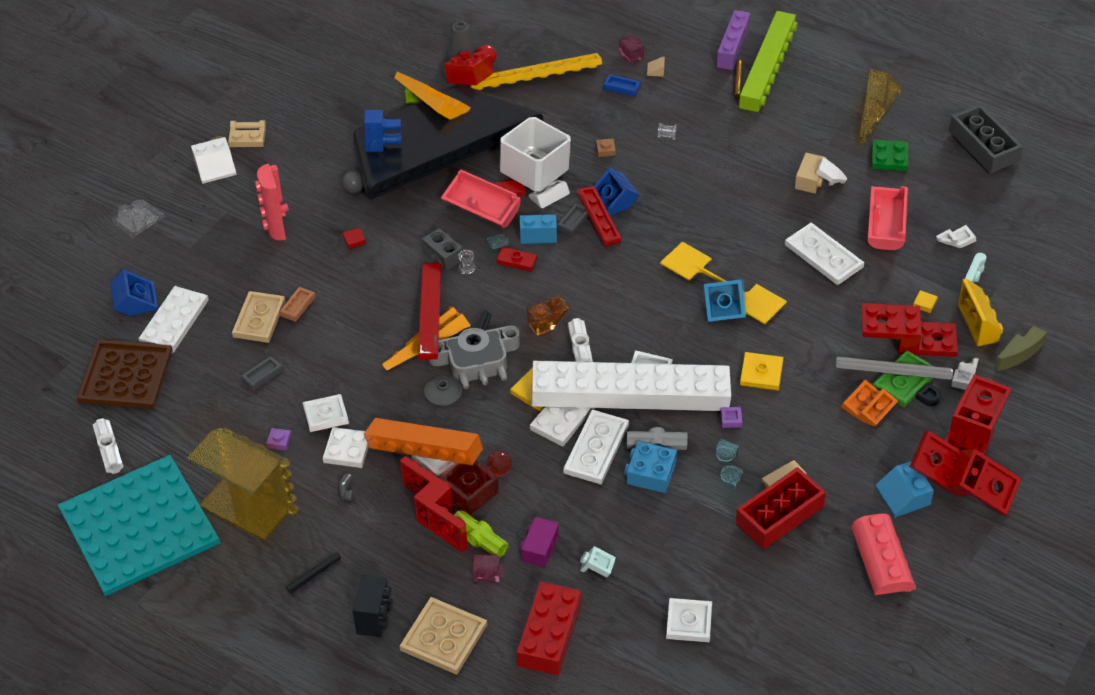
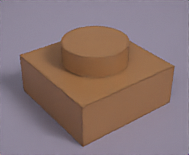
(605, 147)

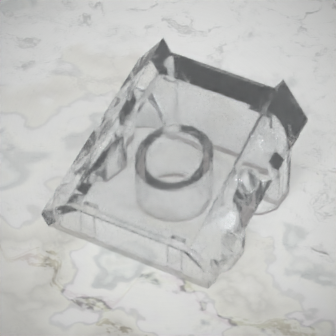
(136, 217)

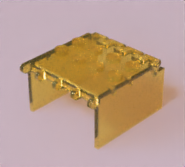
(253, 486)

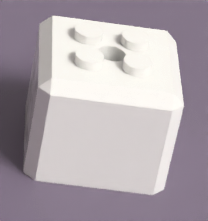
(534, 153)

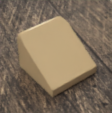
(656, 67)

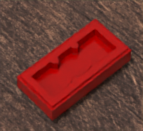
(517, 259)

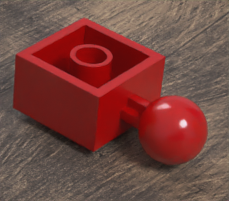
(471, 67)

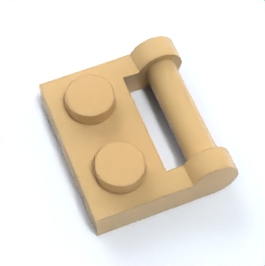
(247, 138)

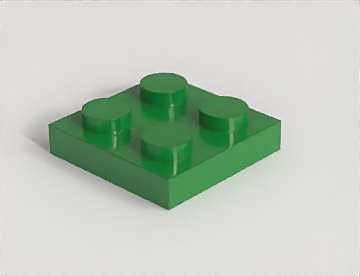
(890, 155)

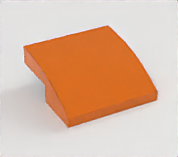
(869, 403)

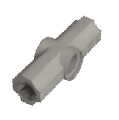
(658, 437)

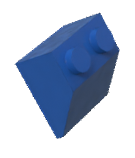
(616, 191)
(133, 294)

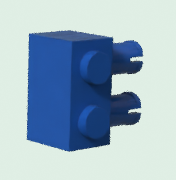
(375, 131)

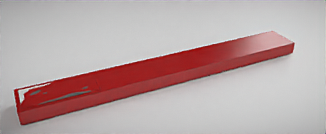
(430, 312)

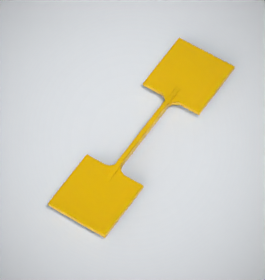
(688, 262)

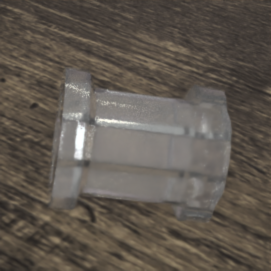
(667, 131)
(467, 261)

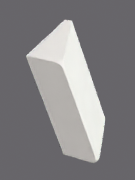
(550, 194)

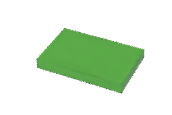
(903, 386)

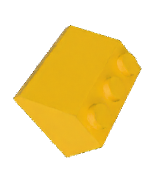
(978, 314)

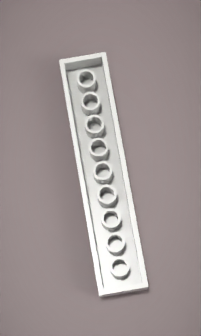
(631, 385)

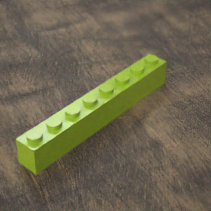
(768, 61)

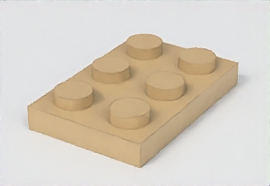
(258, 316)

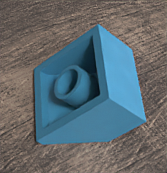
(538, 229)
(725, 300)
(904, 490)

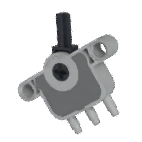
(478, 351)

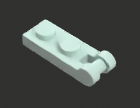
(976, 268)

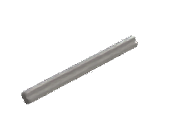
(894, 368)

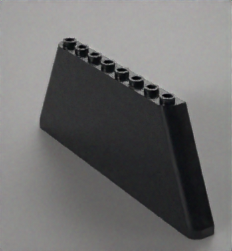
(436, 142)

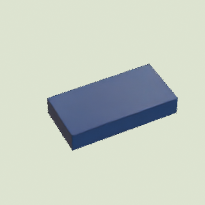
(621, 85)

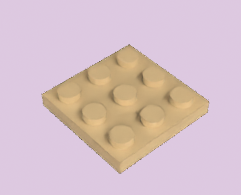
(443, 635)

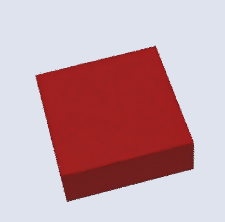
(354, 238)

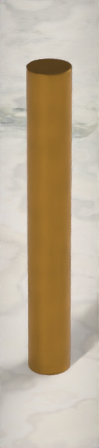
(738, 79)

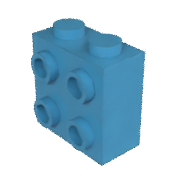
(651, 466)

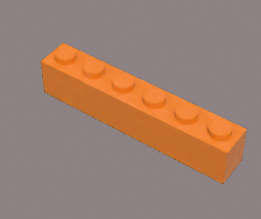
(423, 441)

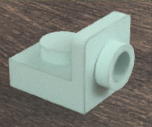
(597, 561)

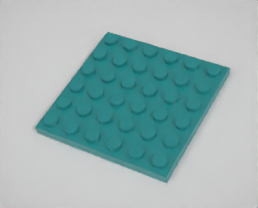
(138, 525)

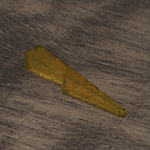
(880, 93)

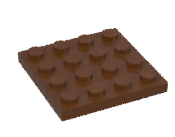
(125, 374)

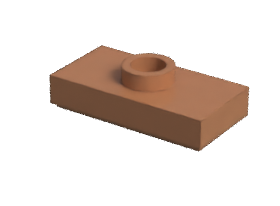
(297, 304)

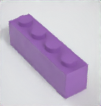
(733, 40)

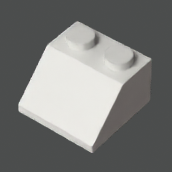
(213, 160)

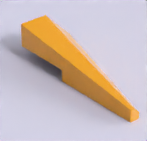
(438, 101)
(450, 324)

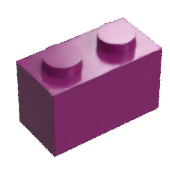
(539, 541)

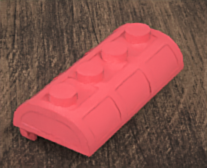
(482, 198)
(272, 201)
(887, 217)
(882, 554)

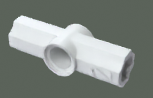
(579, 341)
(107, 446)

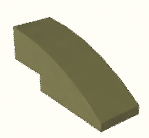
(1021, 348)

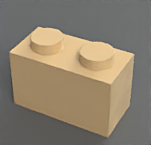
(806, 178)

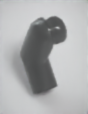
(344, 493)

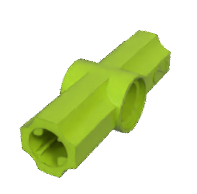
(481, 535)

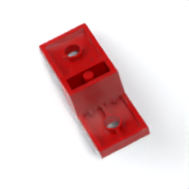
(905, 324)
(977, 417)
(965, 472)
(434, 504)

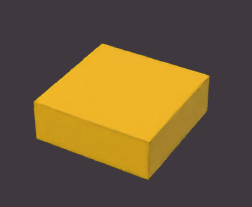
(925, 301)

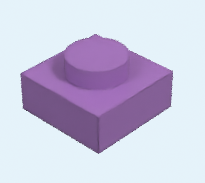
(731, 417)
(279, 439)

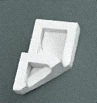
(830, 172)
(958, 238)
(964, 374)

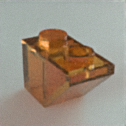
(546, 314)

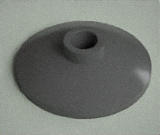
(443, 390)

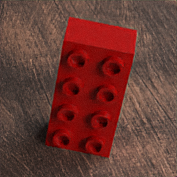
(780, 508)

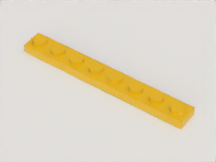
(540, 70)

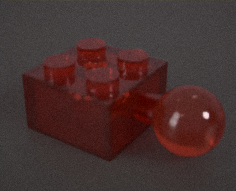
(477, 484)

